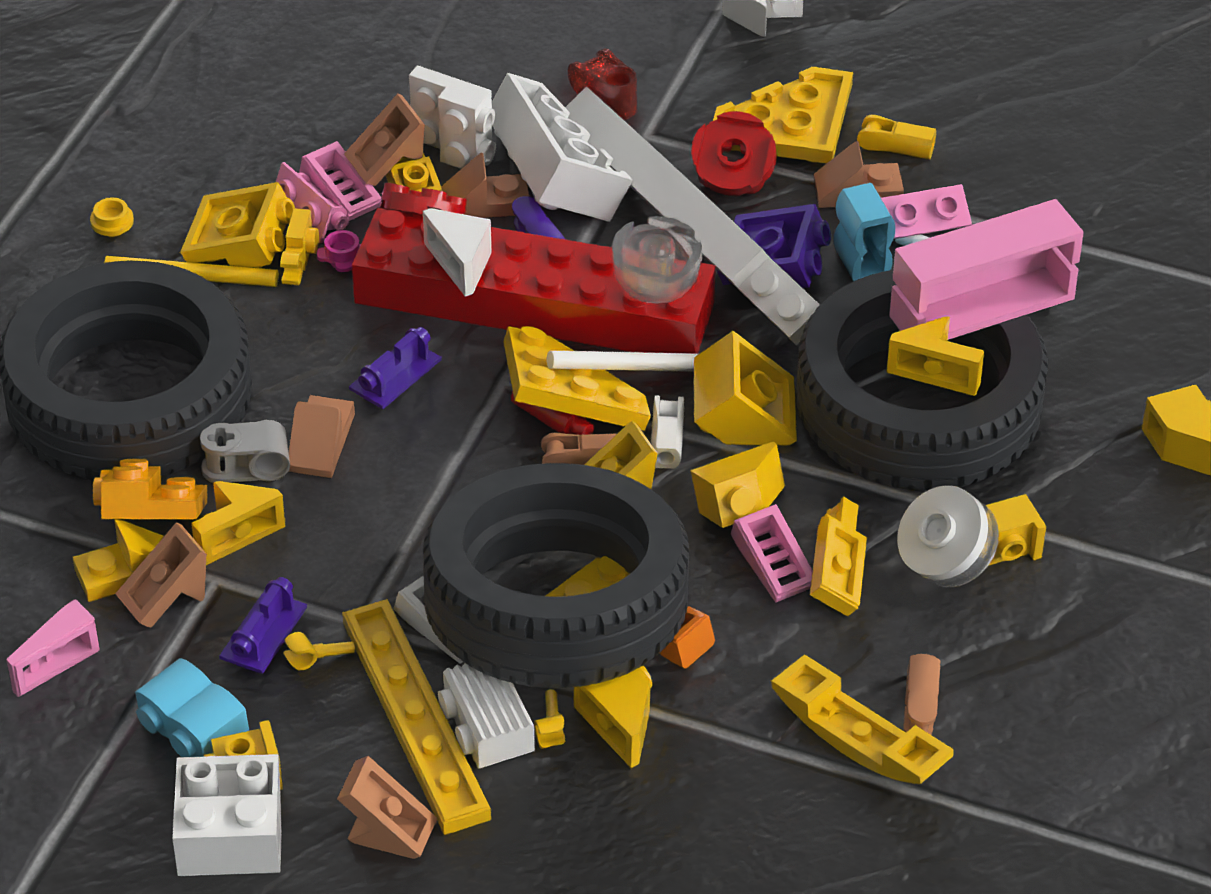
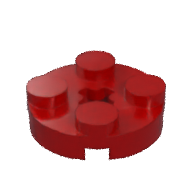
(745, 174)
(405, 200)

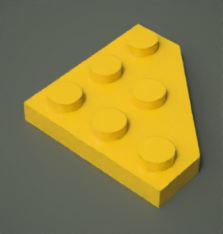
(801, 114)
(572, 391)

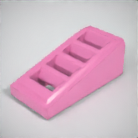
(333, 158)
(772, 521)
(53, 648)

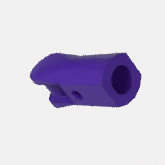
(532, 219)

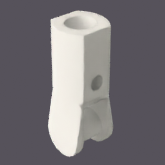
(667, 431)

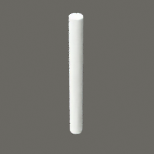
(620, 361)

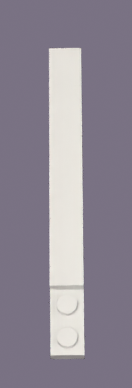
(676, 197)

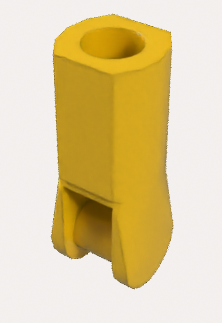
(896, 137)

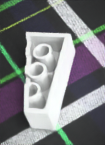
(555, 151)

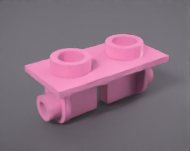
(306, 195)
(928, 211)

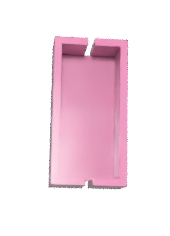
(988, 270)

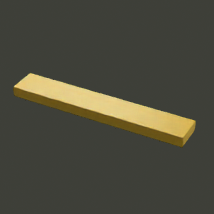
(416, 717)

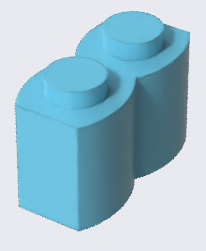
(863, 231)
(189, 709)

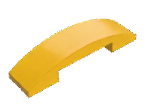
(854, 729)

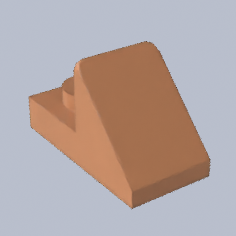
(388, 138)
(848, 171)
(485, 195)
(319, 435)
(169, 569)
(385, 811)

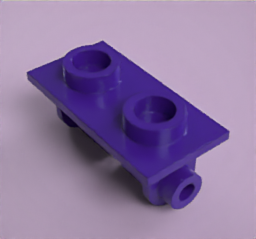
(396, 369)
(264, 627)

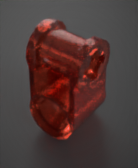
(608, 80)

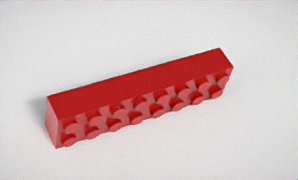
(530, 282)

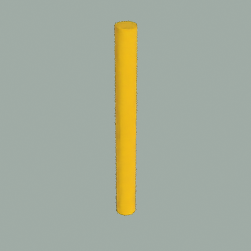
(219, 273)

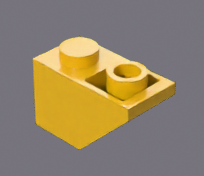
(1180, 427)

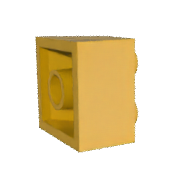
(743, 395)

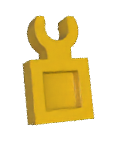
(300, 242)

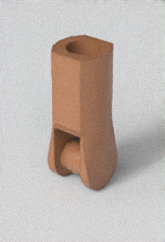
(572, 448)
(921, 692)

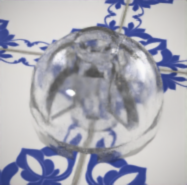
(656, 259)

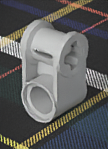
(249, 450)

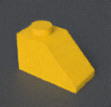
(738, 484)
(618, 711)

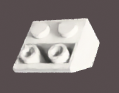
(227, 815)

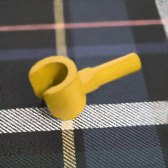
(304, 654)
(550, 729)

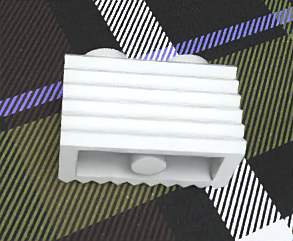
(487, 715)

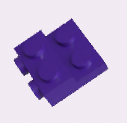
(789, 238)

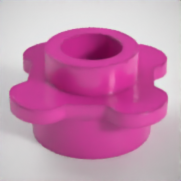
(339, 250)

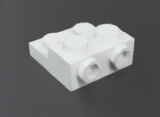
(455, 116)

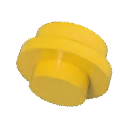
(111, 217)

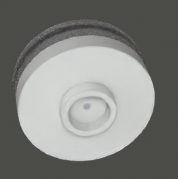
(948, 536)

